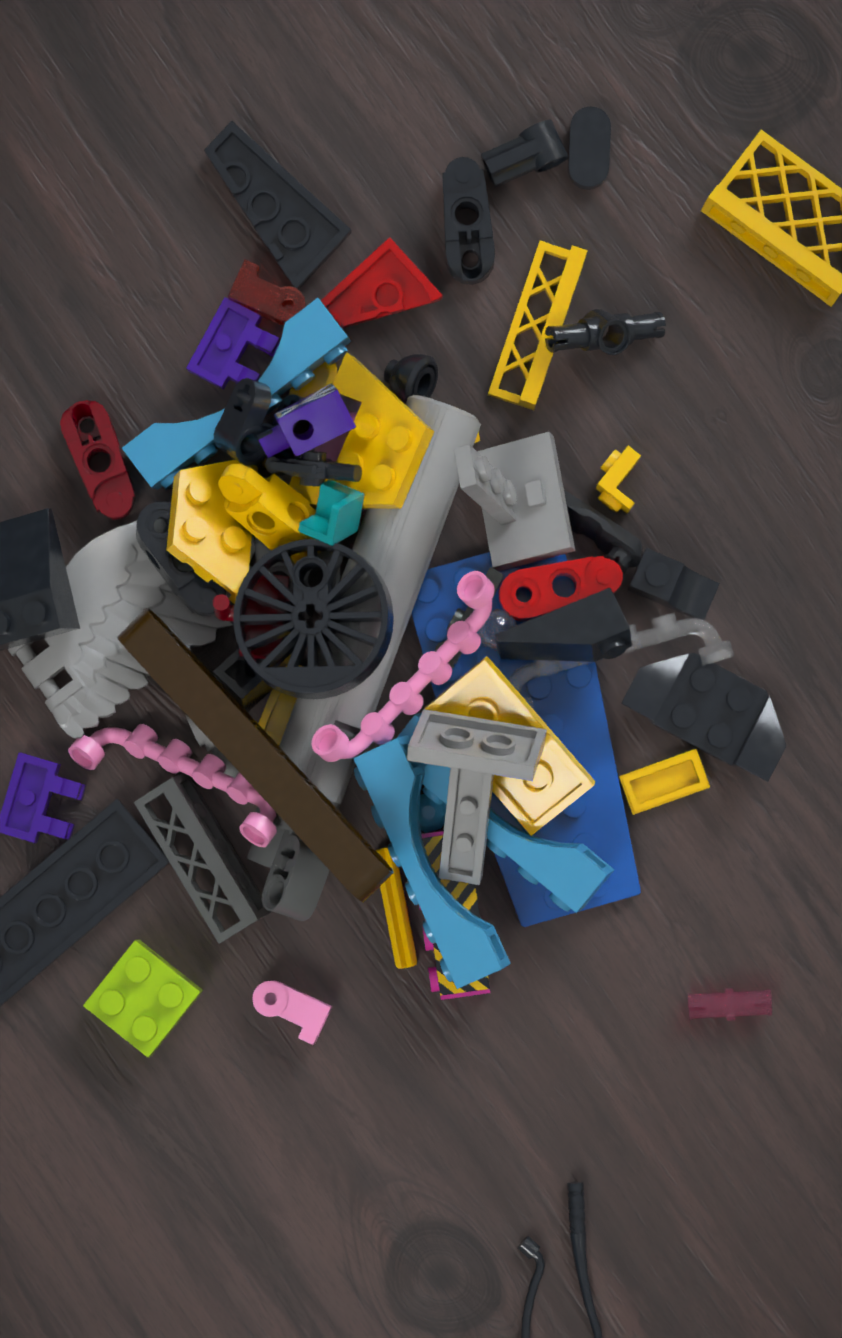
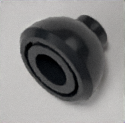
(412, 376)

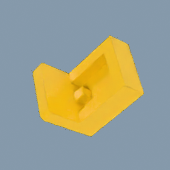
(616, 469)

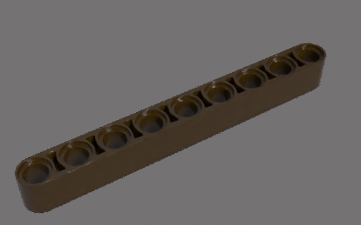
(255, 755)

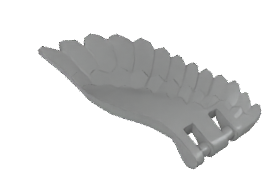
(109, 589)

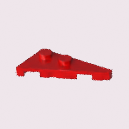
(380, 287)

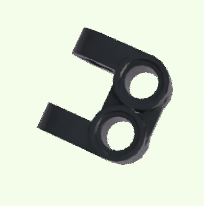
(243, 421)

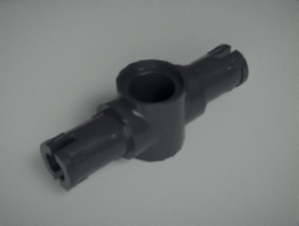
(589, 331)

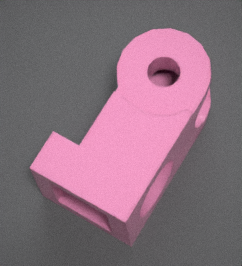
(281, 1000)

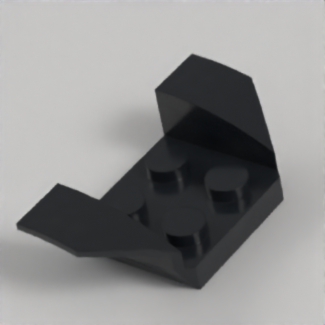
(710, 711)

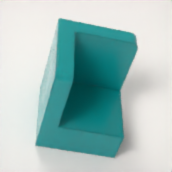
(335, 515)

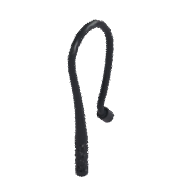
(578, 1242)

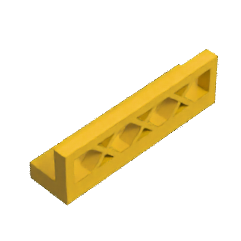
(556, 317)

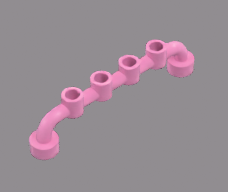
(433, 666)
(256, 828)

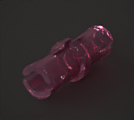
(730, 1004)

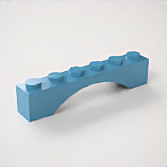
(305, 344)
(565, 869)
(464, 940)

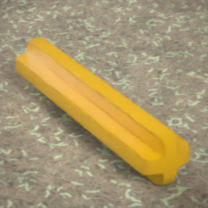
(397, 916)

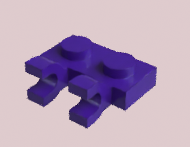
(226, 342)
(29, 797)

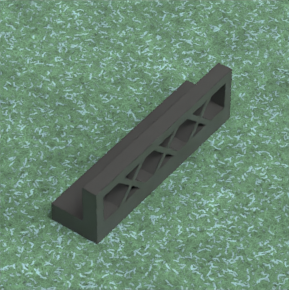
(214, 848)

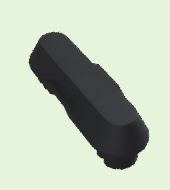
(607, 535)

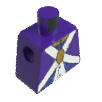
(326, 417)

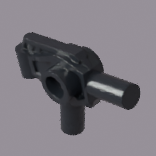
(313, 468)

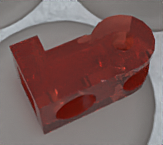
(264, 297)

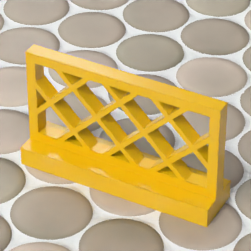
(768, 237)

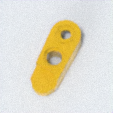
(265, 506)

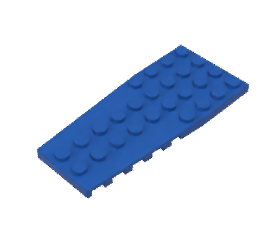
(575, 713)

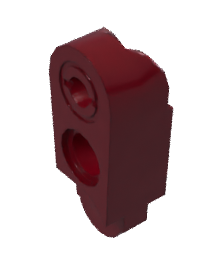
(111, 489)

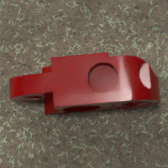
(587, 573)

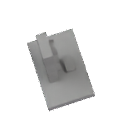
(519, 499)
(474, 753)

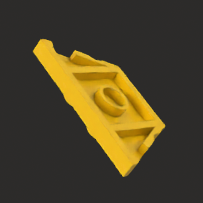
(204, 532)

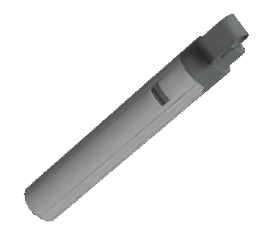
(400, 549)

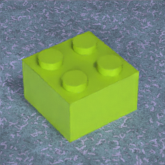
(143, 998)

